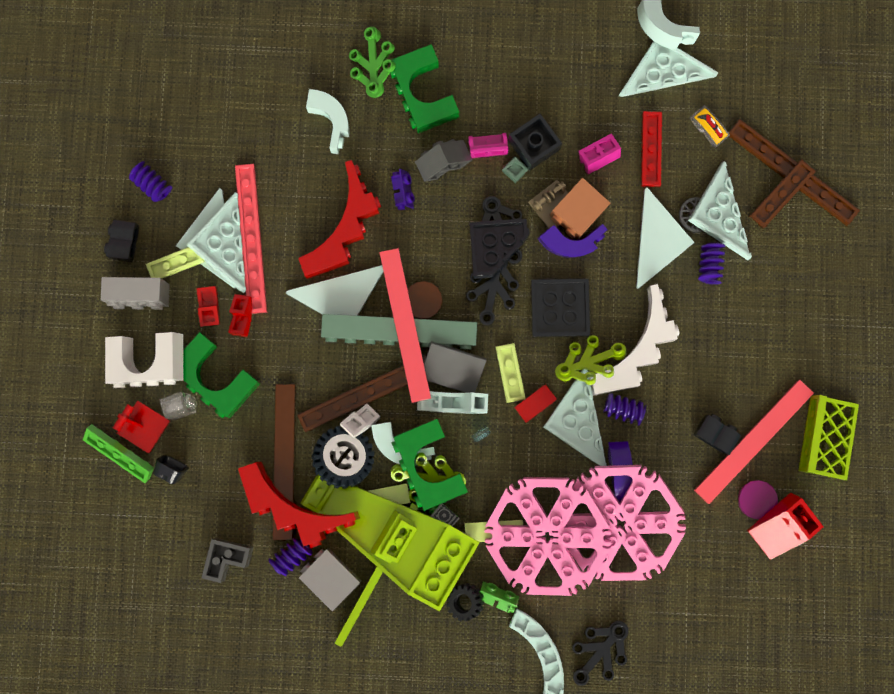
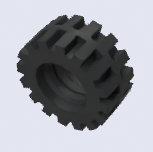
(475, 597)

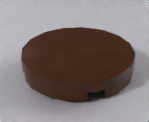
(424, 299)

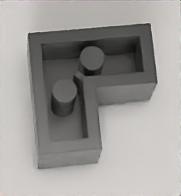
(443, 158)
(223, 553)

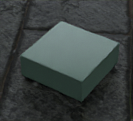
(515, 169)

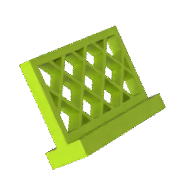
(813, 437)

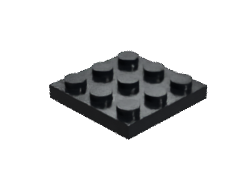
(560, 307)

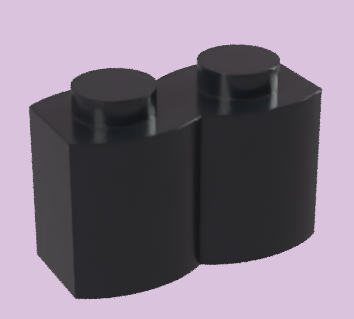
(122, 241)
(717, 434)

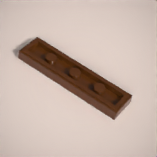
(782, 193)

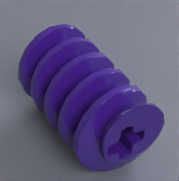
(149, 184)
(710, 263)
(624, 408)
(290, 557)

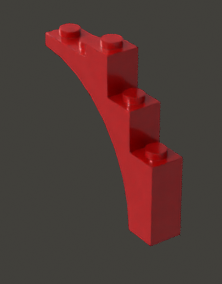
(359, 207)
(310, 525)

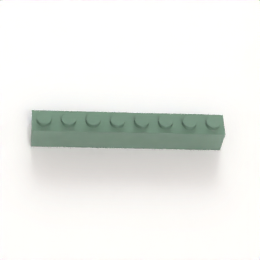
(383, 329)

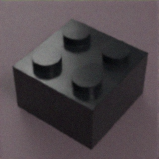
(534, 142)

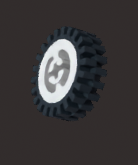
(358, 469)

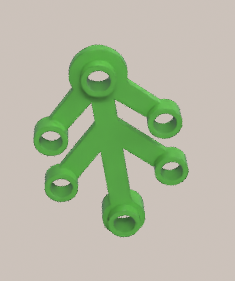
(373, 64)

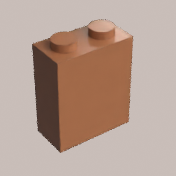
(579, 209)

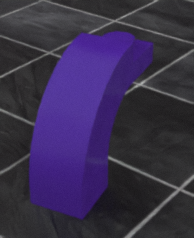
(561, 246)
(619, 454)

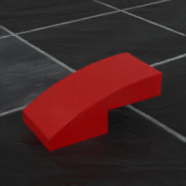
(208, 306)
(242, 313)
(535, 403)

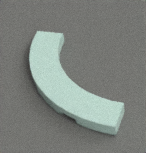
(545, 649)

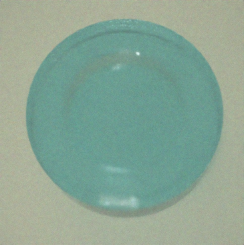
(480, 434)

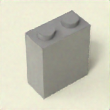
(329, 578)

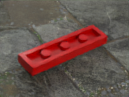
(651, 149)

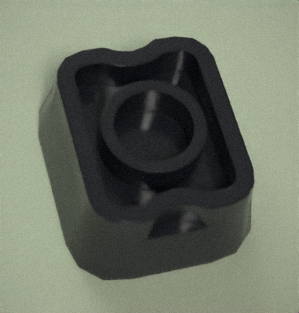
(169, 469)

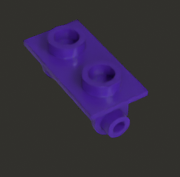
(402, 181)

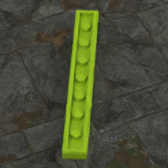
(363, 598)

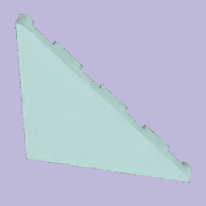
(665, 68)
(211, 208)
(720, 215)
(660, 239)
(221, 243)
(341, 294)
(577, 422)

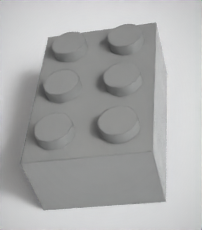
(135, 292)

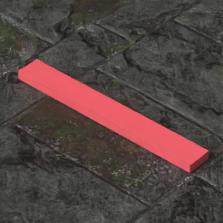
(251, 236)
(405, 325)
(753, 441)

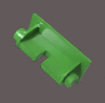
(507, 599)

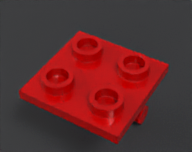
(141, 426)

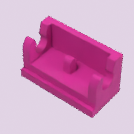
(488, 145)
(600, 153)

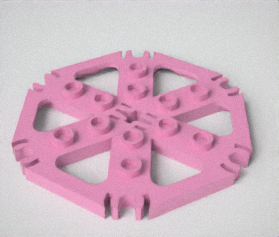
(629, 510)
(555, 524)

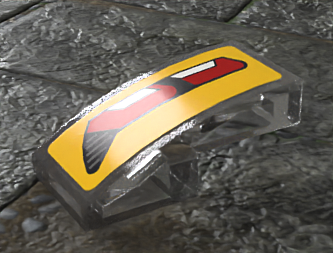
(709, 124)

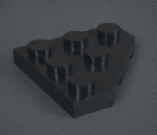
(495, 244)

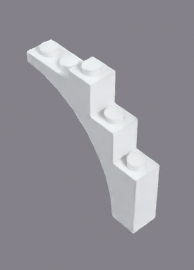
(645, 352)

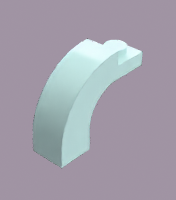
(661, 29)
(326, 105)
(455, 403)
(384, 436)

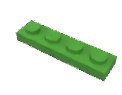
(118, 453)

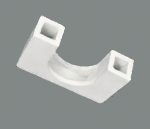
(165, 368)

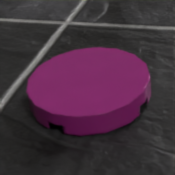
(757, 499)

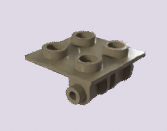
(547, 200)

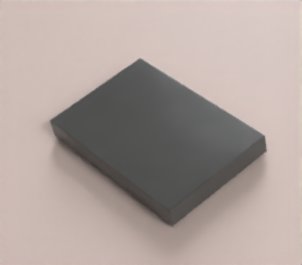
(453, 367)

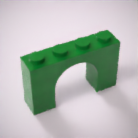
(423, 115)
(226, 400)
(428, 493)

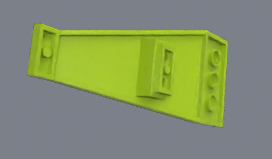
(425, 556)

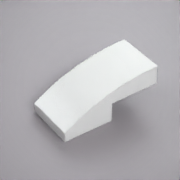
(360, 421)

